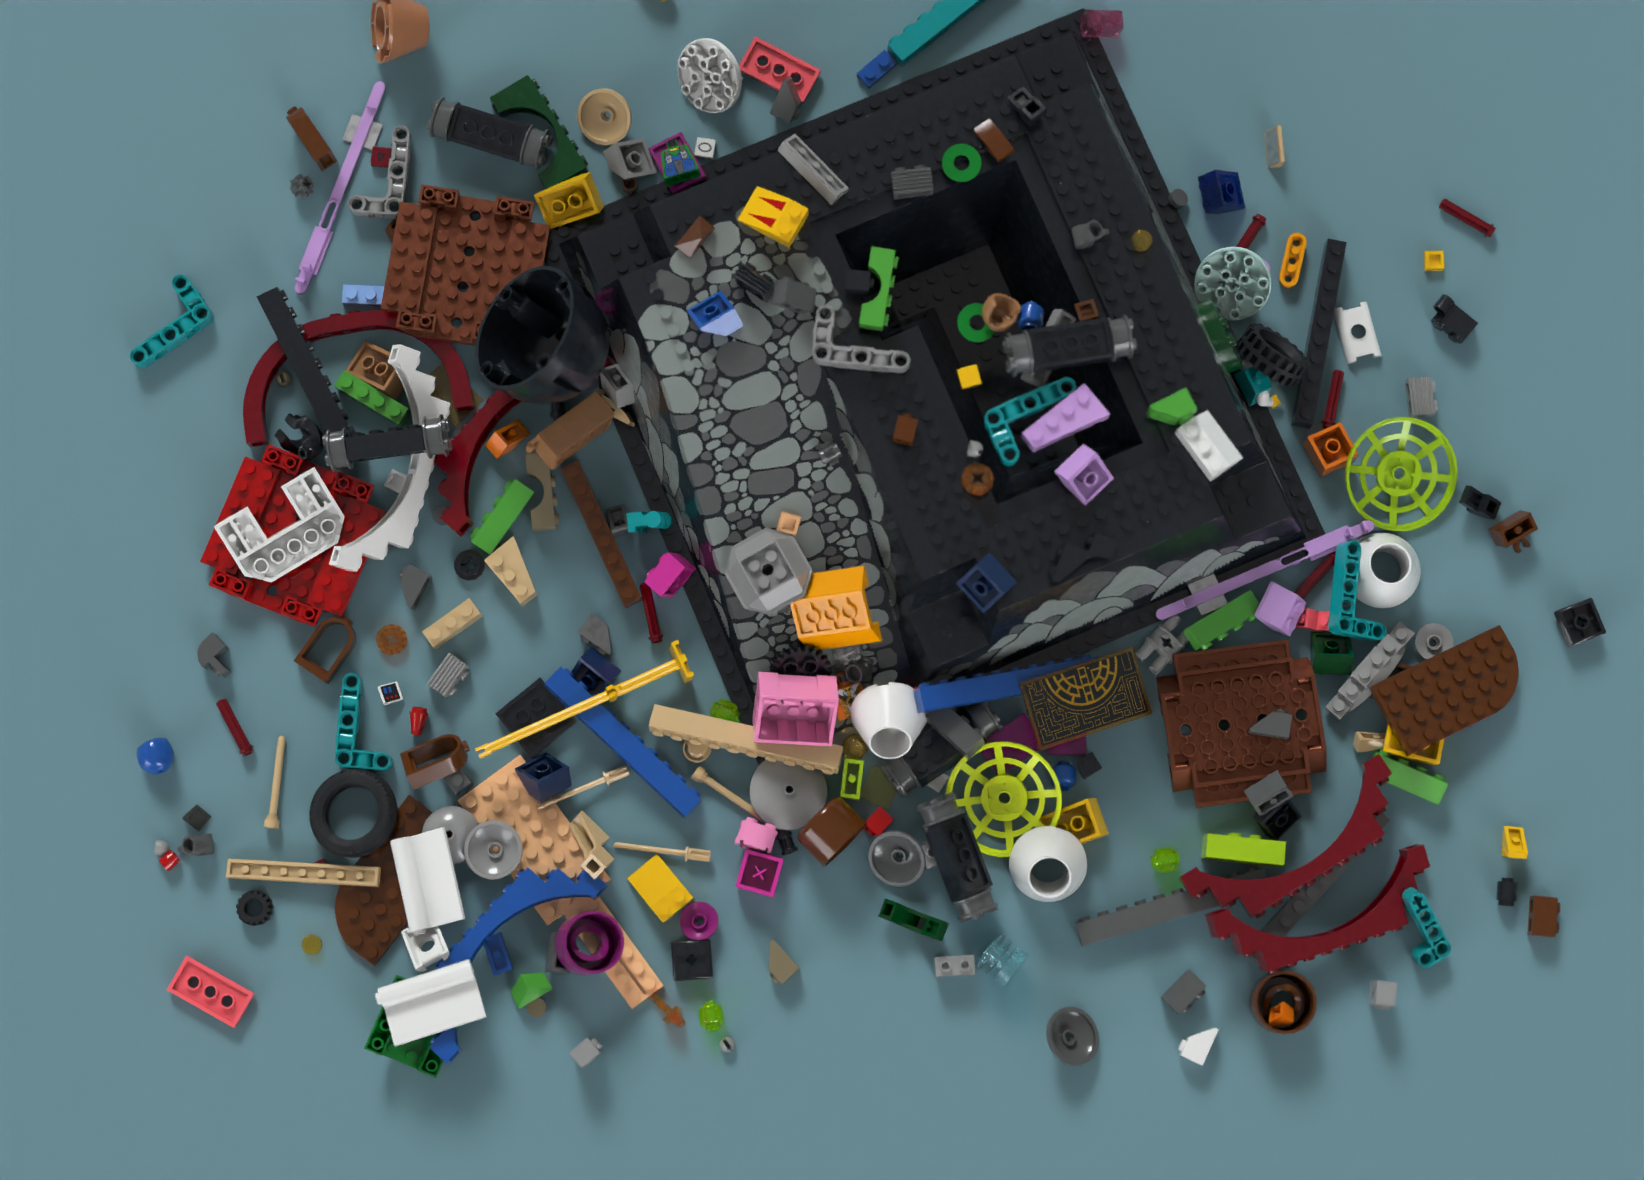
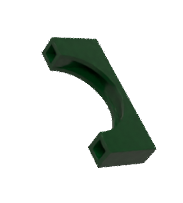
(525, 98)

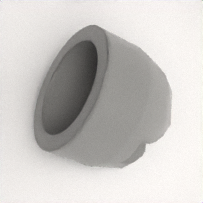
(974, 449)
(161, 848)
(731, 1042)

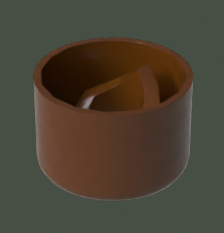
(831, 831)
(1302, 996)

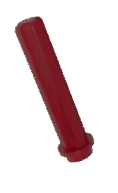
(1467, 217)
(1252, 231)
(1333, 399)
(1314, 578)
(651, 616)
(234, 727)

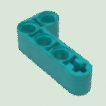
(1424, 924)

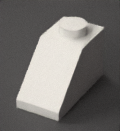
(1198, 1045)

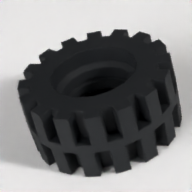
(245, 900)

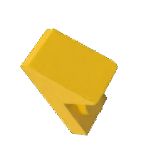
(1514, 842)

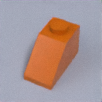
(507, 438)

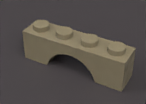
(544, 515)

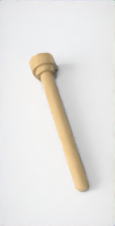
(702, 776)
(272, 819)

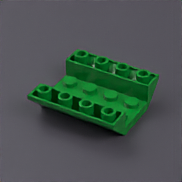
(414, 1053)

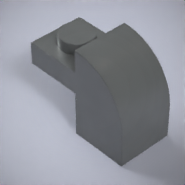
(210, 651)

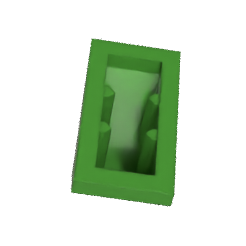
(530, 988)

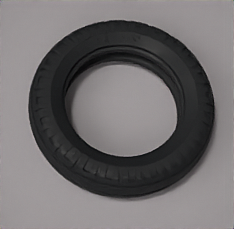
(379, 833)

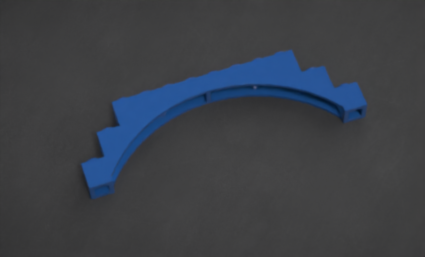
(516, 898)

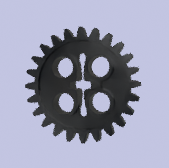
(800, 657)

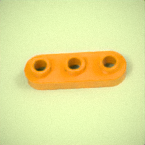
(1295, 253)

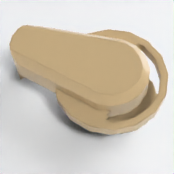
(696, 753)

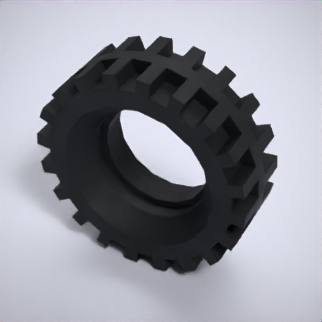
(1273, 355)

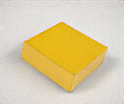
(1433, 260)
(969, 376)

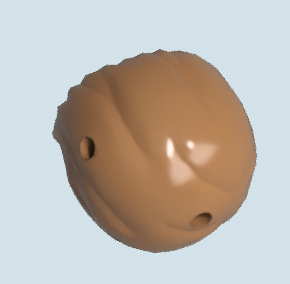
(1000, 312)

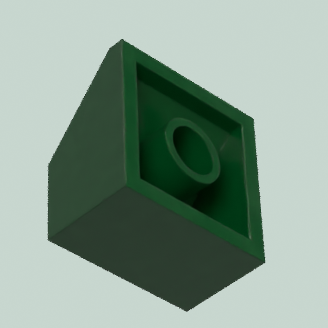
(1331, 654)

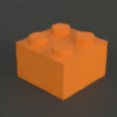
(1329, 449)

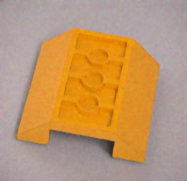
(835, 610)

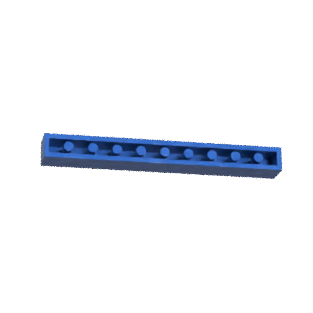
(982, 687)
(625, 744)

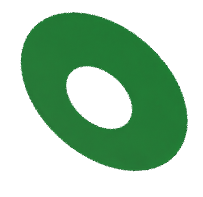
(961, 175)
(964, 326)

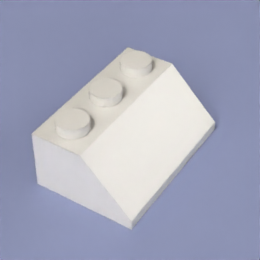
(1208, 445)

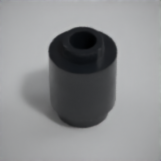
(1506, 892)

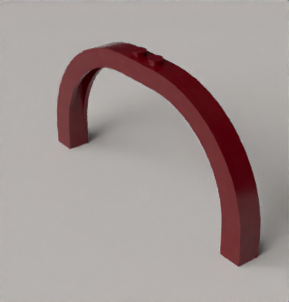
(337, 325)

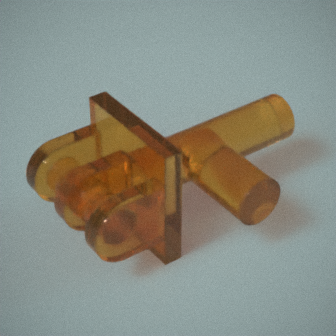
(672, 1014)

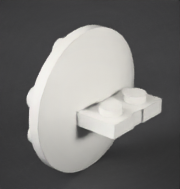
(709, 75)

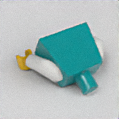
(1255, 386)

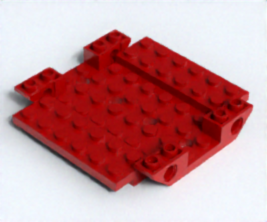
(314, 584)

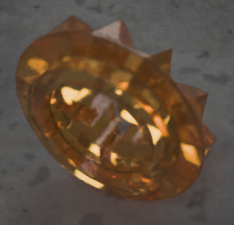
(977, 488)
(383, 642)

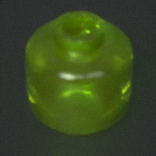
(725, 710)
(1165, 859)
(711, 1016)

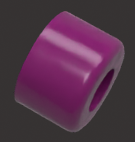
(609, 939)

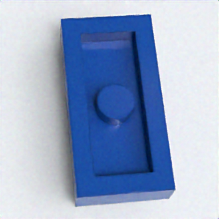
(876, 69)
(498, 954)

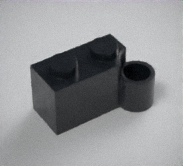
(1452, 320)

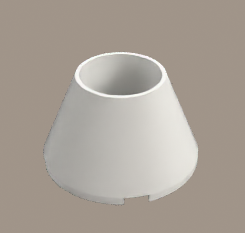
(1379, 593)
(887, 719)
(1047, 843)

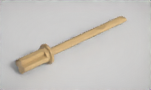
(608, 777)
(689, 853)

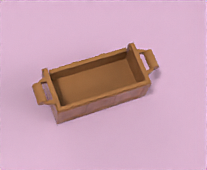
(572, 430)

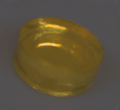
(1141, 240)
(311, 944)

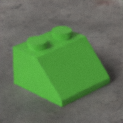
(1173, 409)

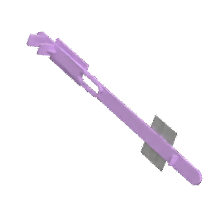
(361, 133)
(1209, 594)

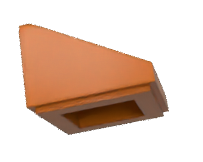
(1281, 1014)

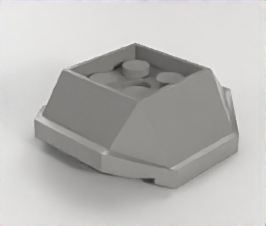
(777, 590)

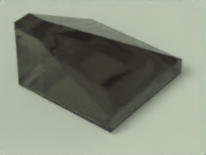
(197, 817)

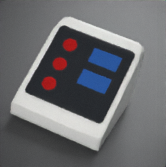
(390, 693)

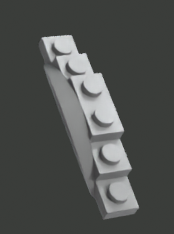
(1372, 670)

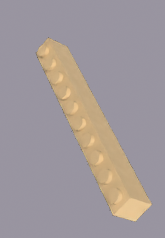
(740, 738)

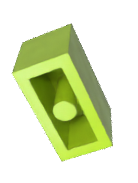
(852, 779)

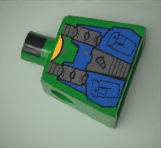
(678, 164)

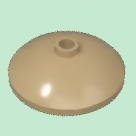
(593, 118)

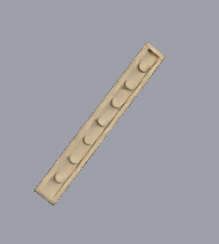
(303, 872)

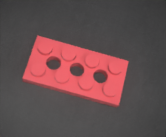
(778, 57)
(211, 1005)

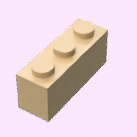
(452, 623)

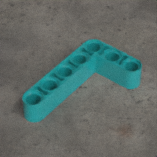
(1348, 597)

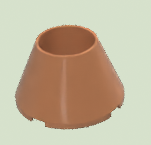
(398, 28)

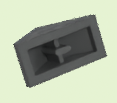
(618, 520)

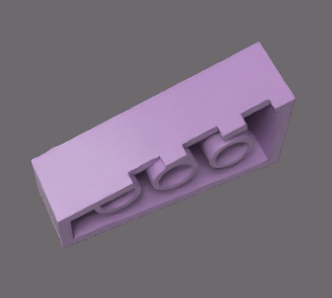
(1070, 416)

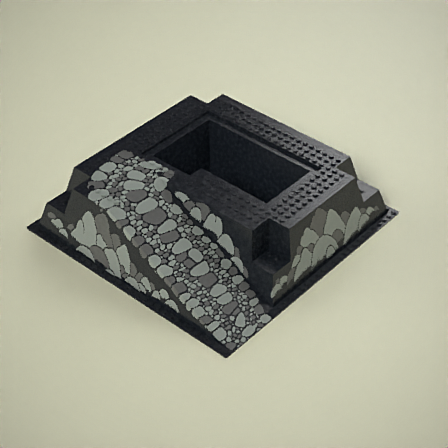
(739, 418)

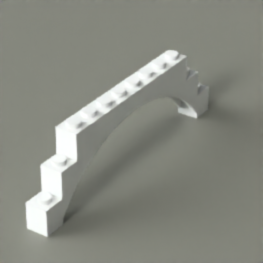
(402, 518)

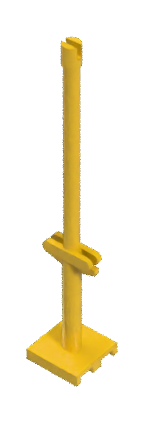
(611, 693)

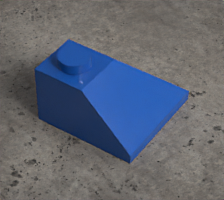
(716, 315)

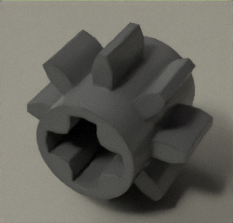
(301, 186)
(829, 453)

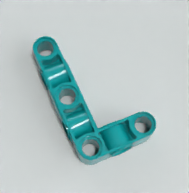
(184, 326)
(1015, 409)
(347, 735)

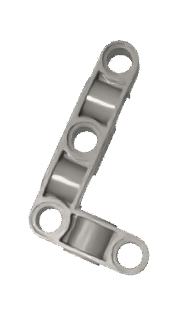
(398, 185)
(846, 356)

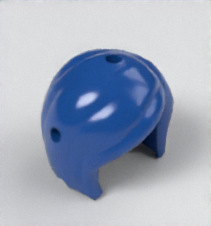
(155, 755)

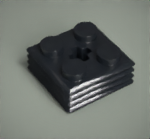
(749, 279)
(1577, 634)
(1278, 820)
(681, 952)

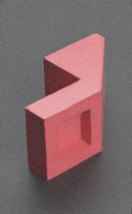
(1313, 620)

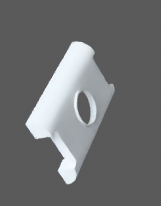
(1352, 346)
(414, 944)

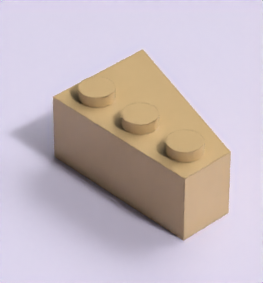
(512, 571)

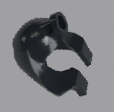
(309, 445)

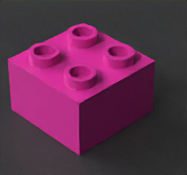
(669, 574)
(759, 873)

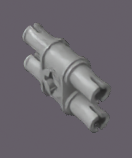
(1155, 641)

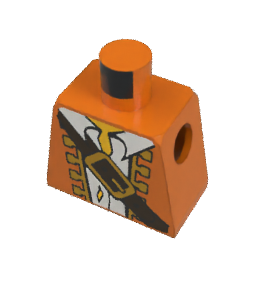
(846, 692)

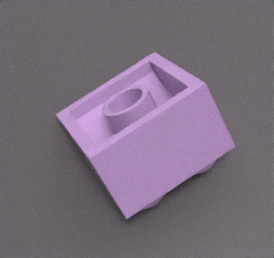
(1084, 474)
(1280, 609)

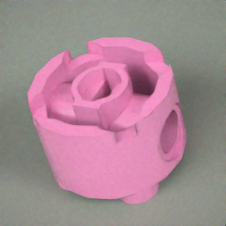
(756, 836)

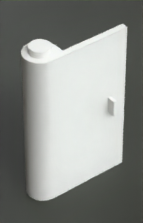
(427, 880)
(431, 1002)

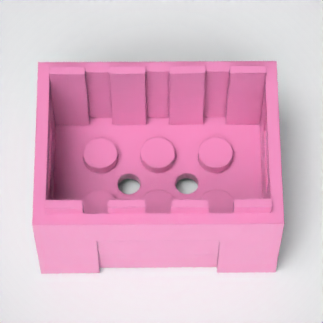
(791, 720)

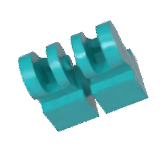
(640, 521)

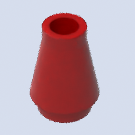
(418, 719)

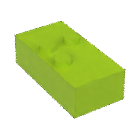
(1243, 850)

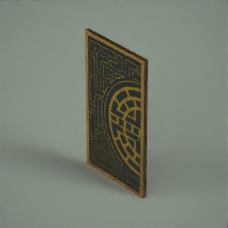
(1085, 698)

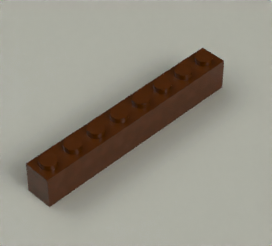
(601, 534)

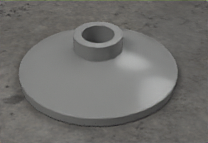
(1436, 632)

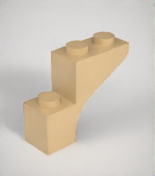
(591, 840)

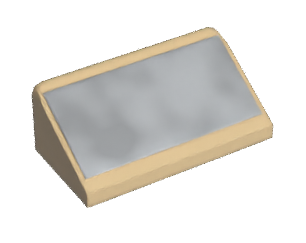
(1274, 147)

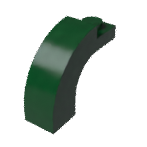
(913, 920)

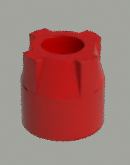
(169, 860)

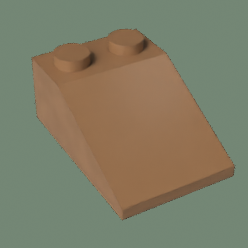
(372, 367)

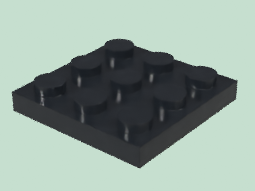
(529, 707)

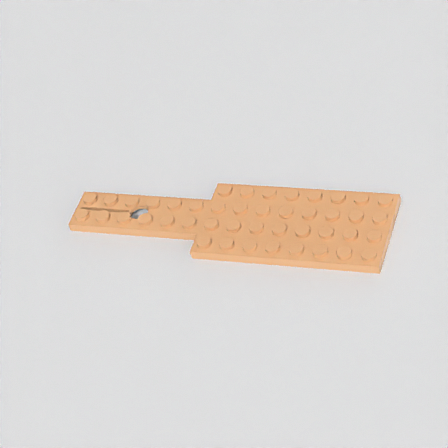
(550, 846)

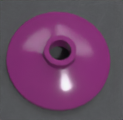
(695, 912)

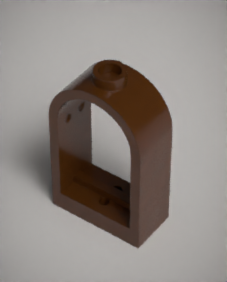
(310, 138)
(314, 668)
(439, 768)

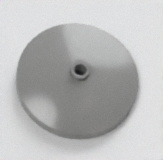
(786, 809)

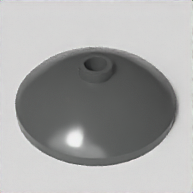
(892, 867)
(1080, 1034)

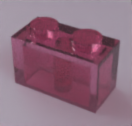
(1101, 23)

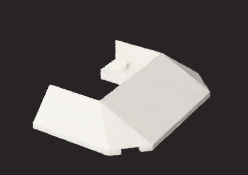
(292, 546)

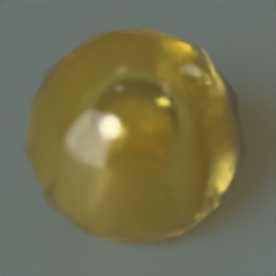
(854, 747)

